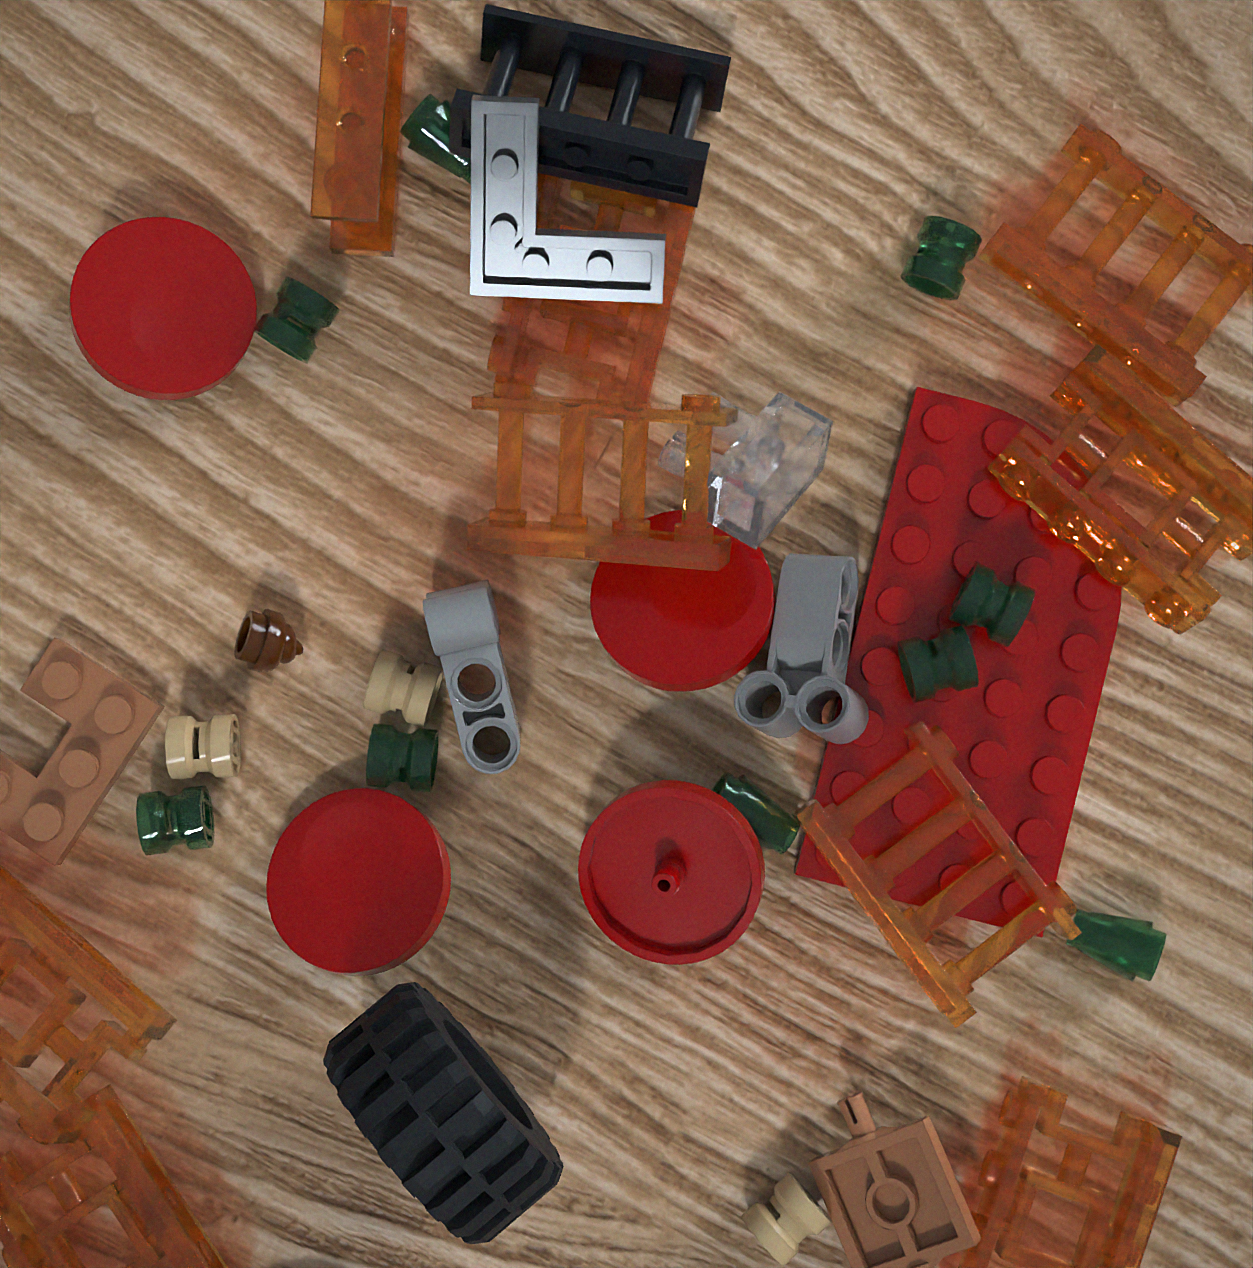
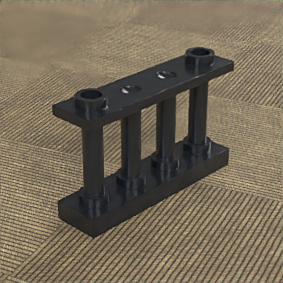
(590, 148)

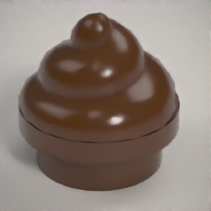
(266, 641)

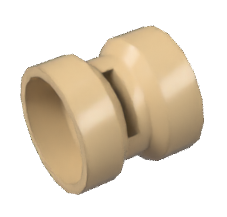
(400, 687)
(203, 746)
(786, 1219)

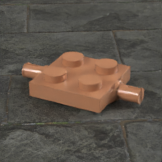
(893, 1193)

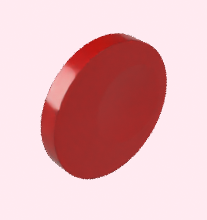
(162, 308)
(681, 623)
(671, 872)
(358, 882)

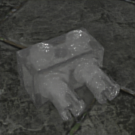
(763, 470)

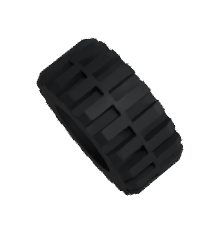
(442, 1114)

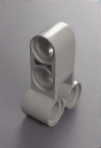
(463, 633)
(808, 653)

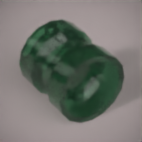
(941, 257)
(303, 307)
(991, 604)
(938, 663)
(402, 757)
(175, 820)

